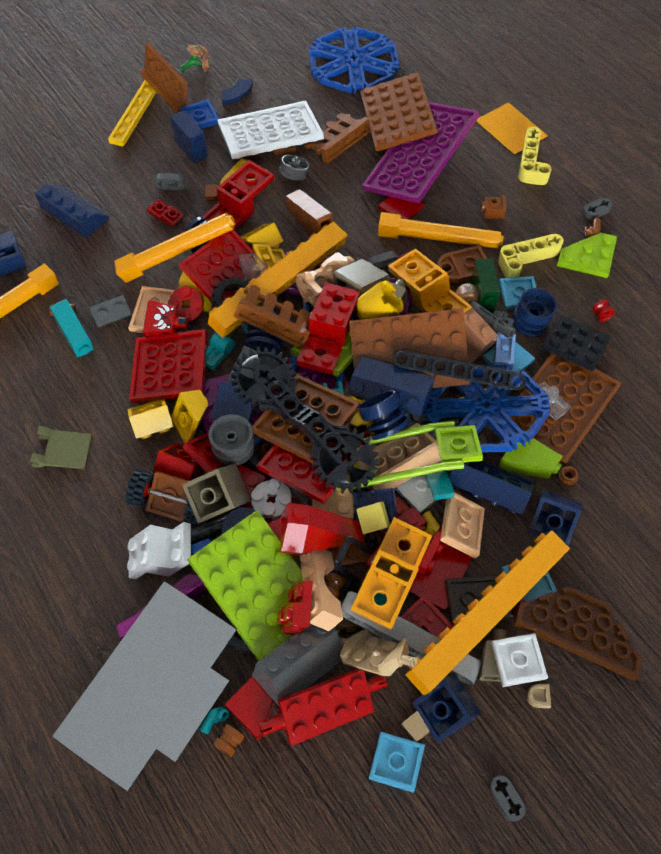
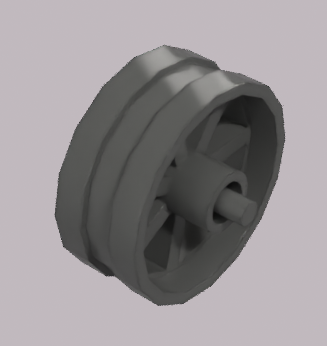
(294, 167)

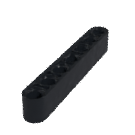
(467, 374)

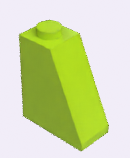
(532, 460)

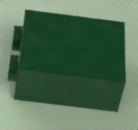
(486, 283)

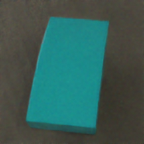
(440, 485)

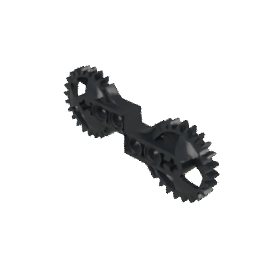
(304, 419)

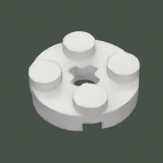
(267, 489)

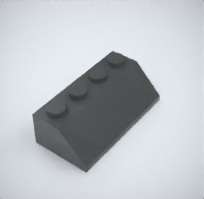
(298, 662)

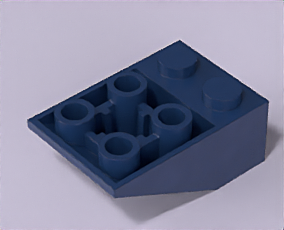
(10, 254)

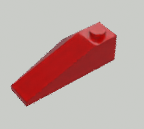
(314, 529)

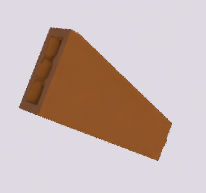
(308, 211)

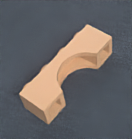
(325, 607)

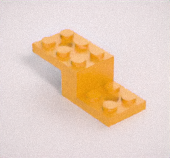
(427, 283)
(391, 573)

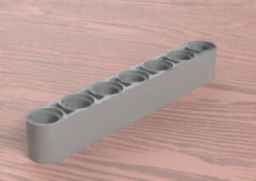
(416, 638)

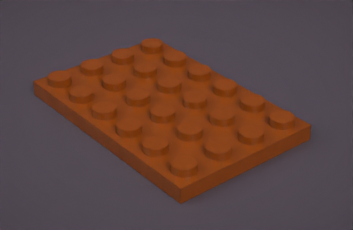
(398, 111)
(427, 332)
(583, 390)

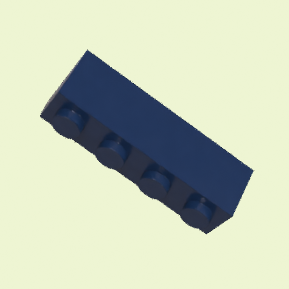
(70, 208)
(377, 377)
(493, 484)

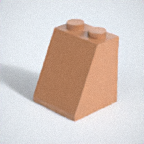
(479, 335)

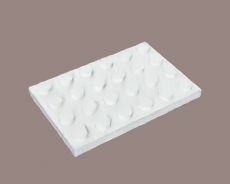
(269, 129)

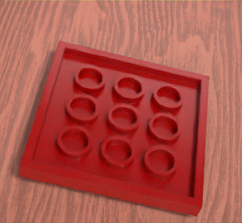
(216, 262)
(168, 365)
(296, 472)

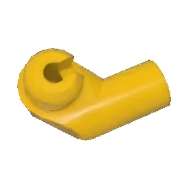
(432, 524)

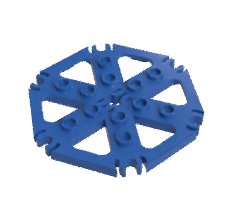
(363, 56)
(498, 409)

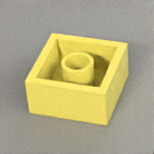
(373, 517)

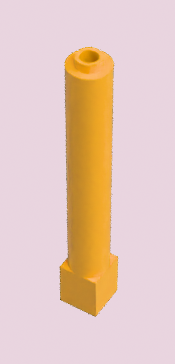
(393, 225)
(132, 266)
(39, 281)

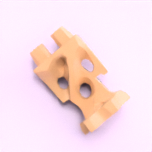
(312, 282)

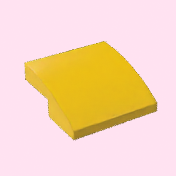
(267, 254)

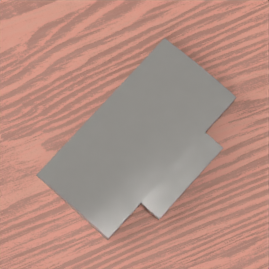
(150, 688)

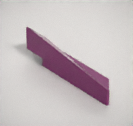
(189, 585)

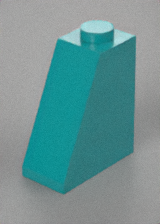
(71, 328)

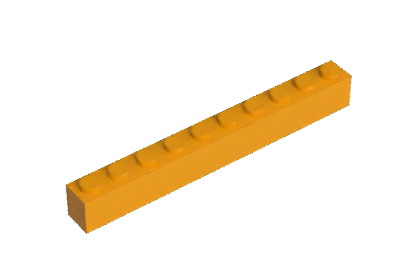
(281, 275)
(486, 612)

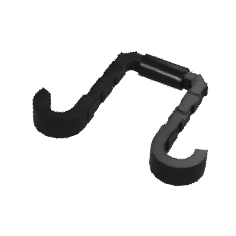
(371, 547)

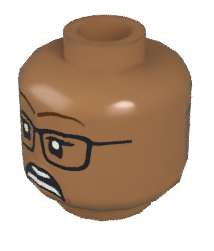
(468, 293)

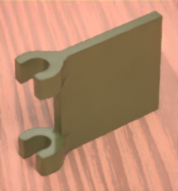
(63, 449)

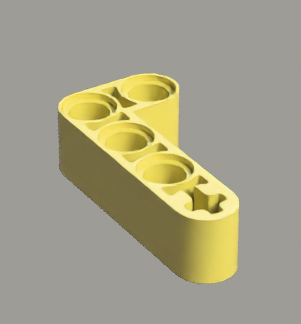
(530, 170)
(516, 254)

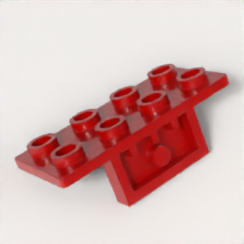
(436, 566)

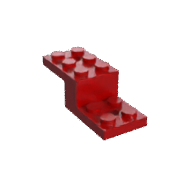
(237, 193)
(328, 328)

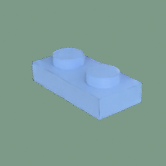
(504, 350)

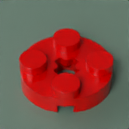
(196, 302)

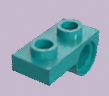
(218, 350)

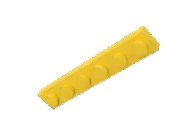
(132, 115)

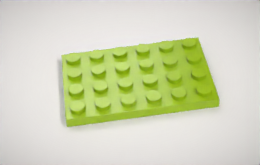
(249, 581)

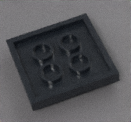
(576, 343)

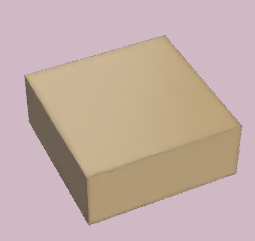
(415, 727)

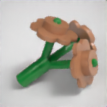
(197, 51)

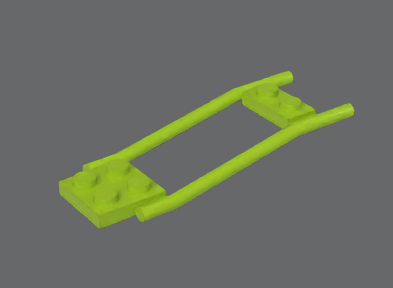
(454, 447)

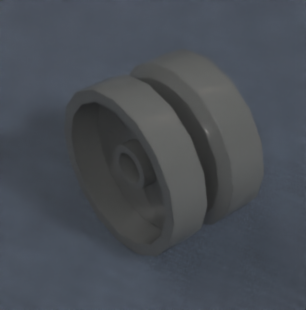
(232, 440)

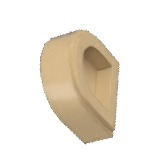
(539, 696)

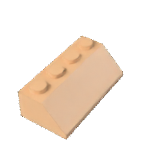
(403, 455)

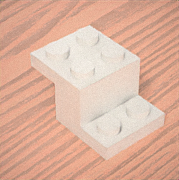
(159, 550)

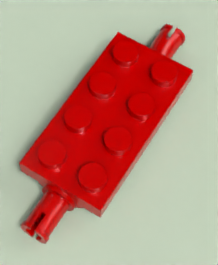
(324, 706)

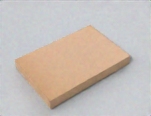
(147, 293)
(463, 525)

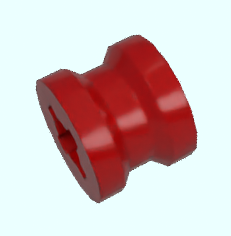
(603, 310)

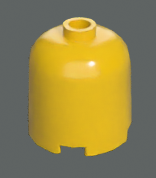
(379, 302)

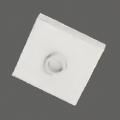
(416, 493)
(519, 660)

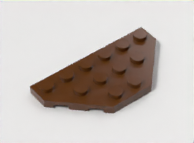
(582, 627)

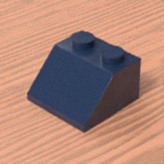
(555, 514)
(446, 708)

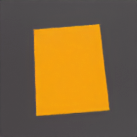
(508, 126)

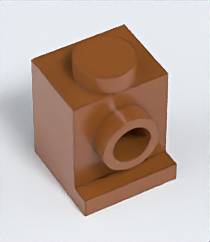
(494, 207)

